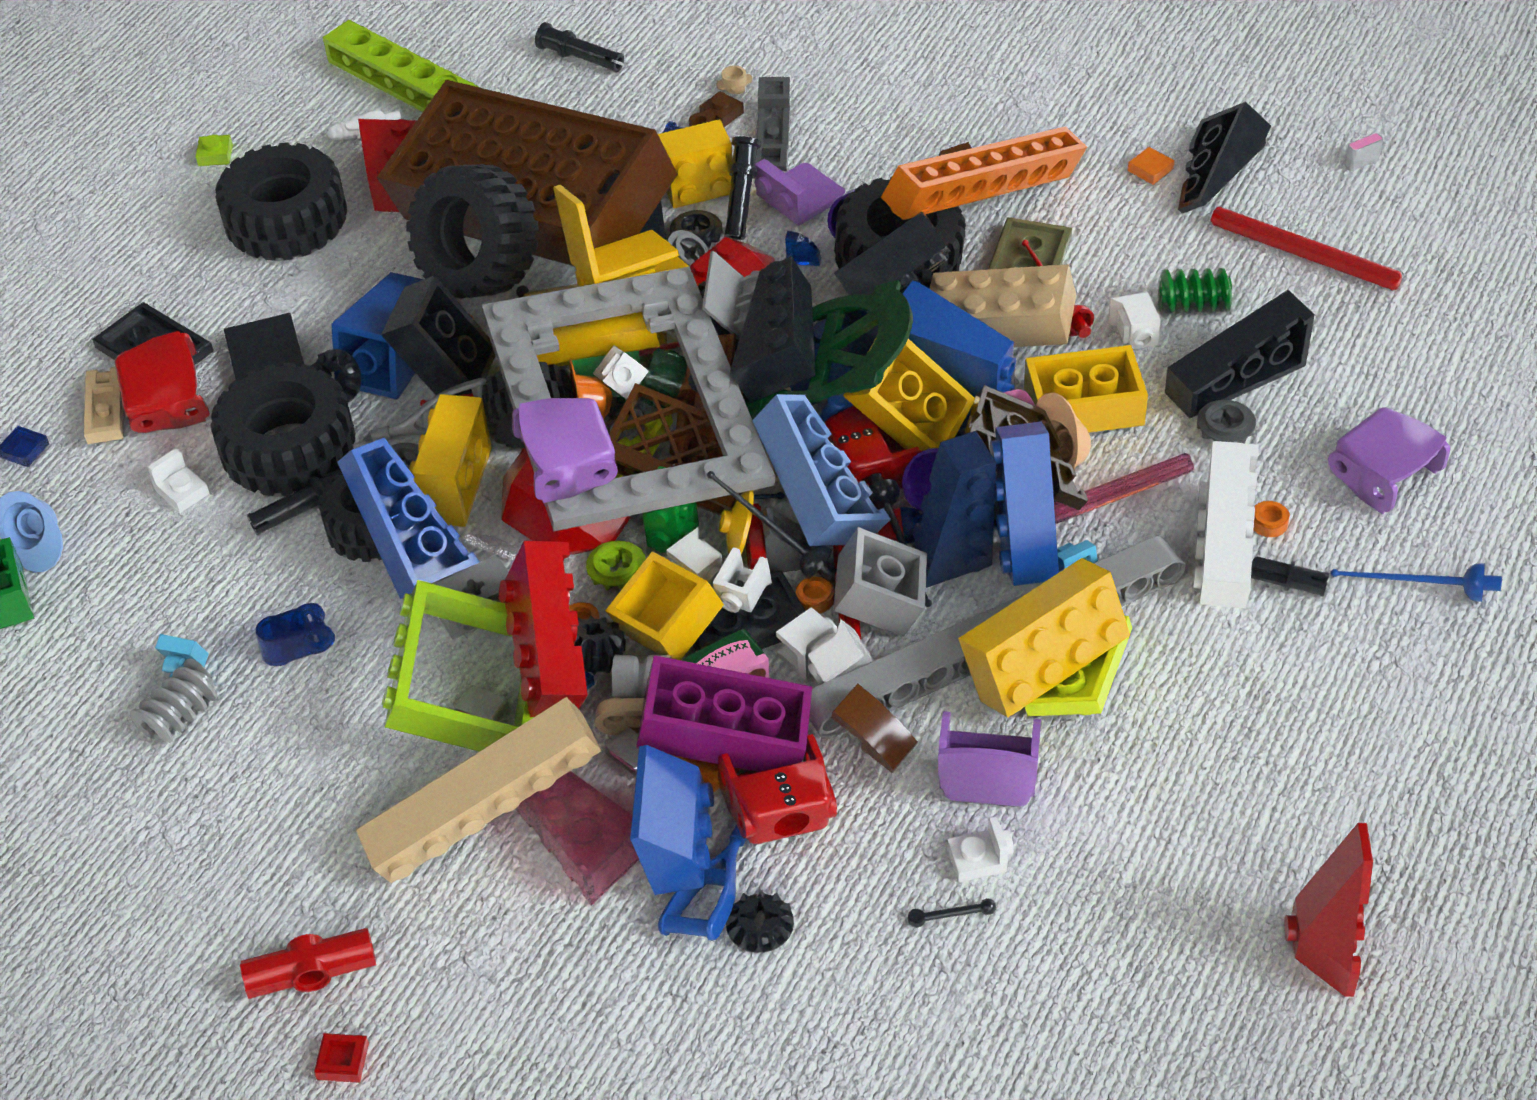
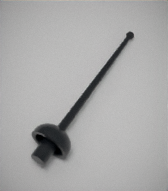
(885, 496)
(812, 560)

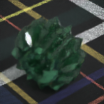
(665, 374)

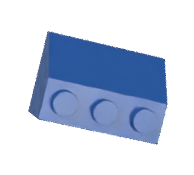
(671, 821)

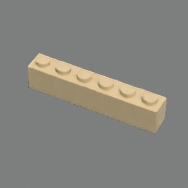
(478, 791)

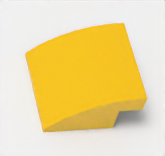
(599, 336)

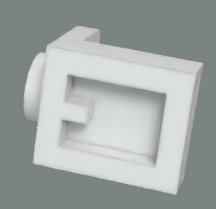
(176, 481)
(981, 852)

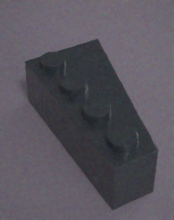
(776, 334)
(1243, 356)

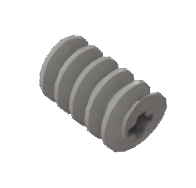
(175, 701)

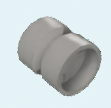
(630, 675)

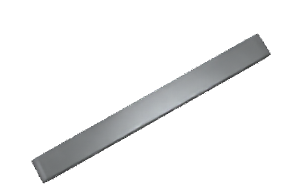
(940, 659)

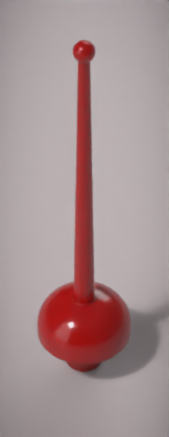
(1082, 315)

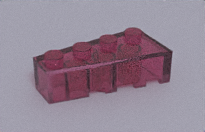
(583, 833)

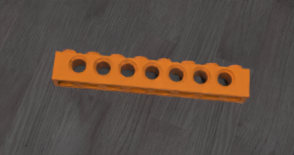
(982, 172)

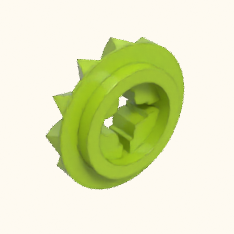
(608, 556)

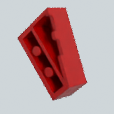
(379, 142)

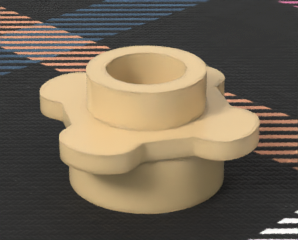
(734, 79)

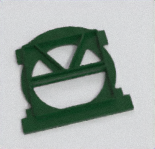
(885, 308)

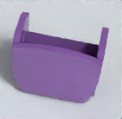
(566, 445)
(1384, 452)
(988, 765)

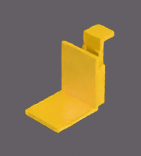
(618, 260)

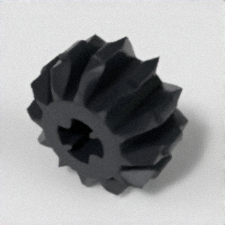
(599, 643)

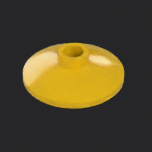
(737, 523)

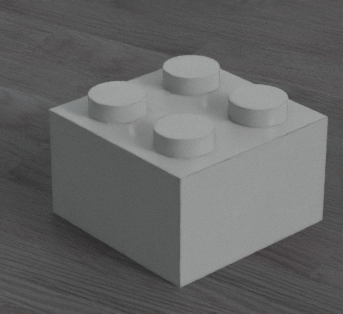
(880, 582)

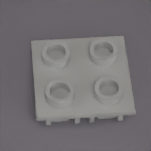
(728, 294)

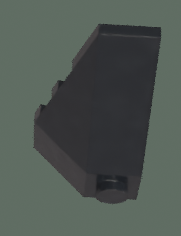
(1220, 151)

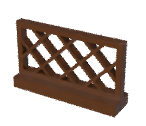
(631, 461)

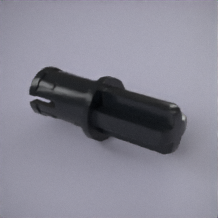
(1289, 575)

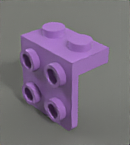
(798, 192)

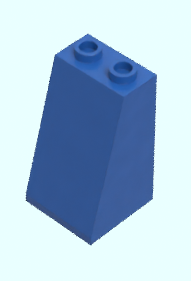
(360, 332)
(959, 342)

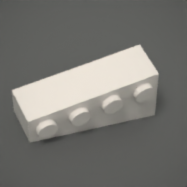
(1226, 525)

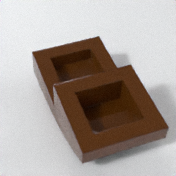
(877, 728)

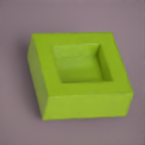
(214, 150)

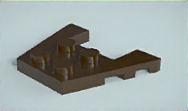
(998, 409)

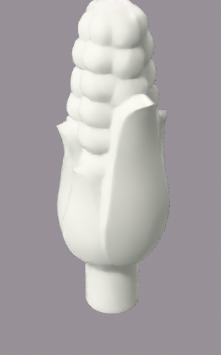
(350, 128)

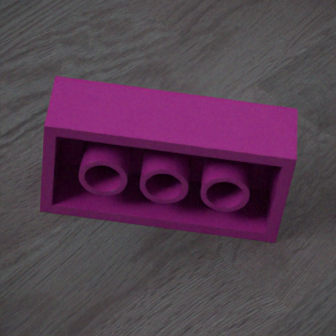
(718, 711)

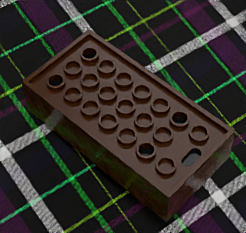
(603, 162)

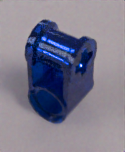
(291, 635)

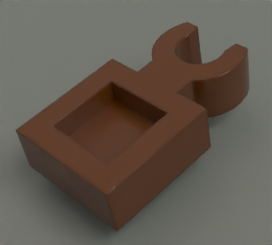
(718, 107)

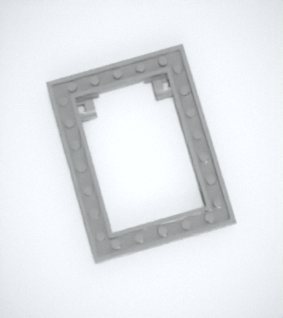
(668, 301)

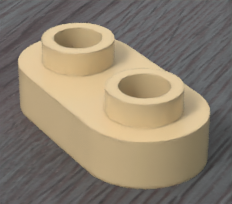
(617, 714)

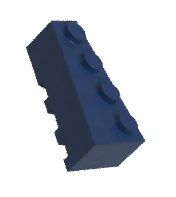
(958, 510)

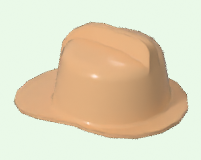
(1068, 427)

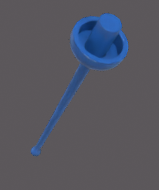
(1473, 581)

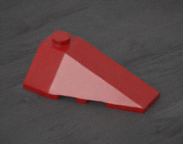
(1331, 913)

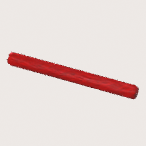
(1307, 248)

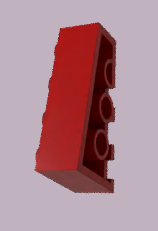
(543, 626)

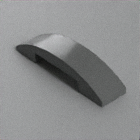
(774, 120)

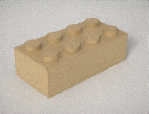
(1021, 303)

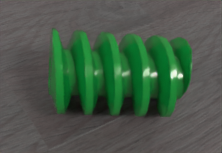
(1195, 289)

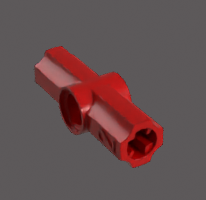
(307, 963)

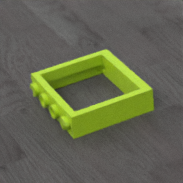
(425, 718)

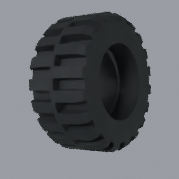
(281, 201)
(867, 218)
(505, 227)
(274, 399)

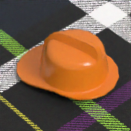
(591, 388)

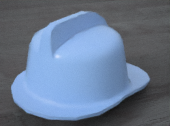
(32, 530)

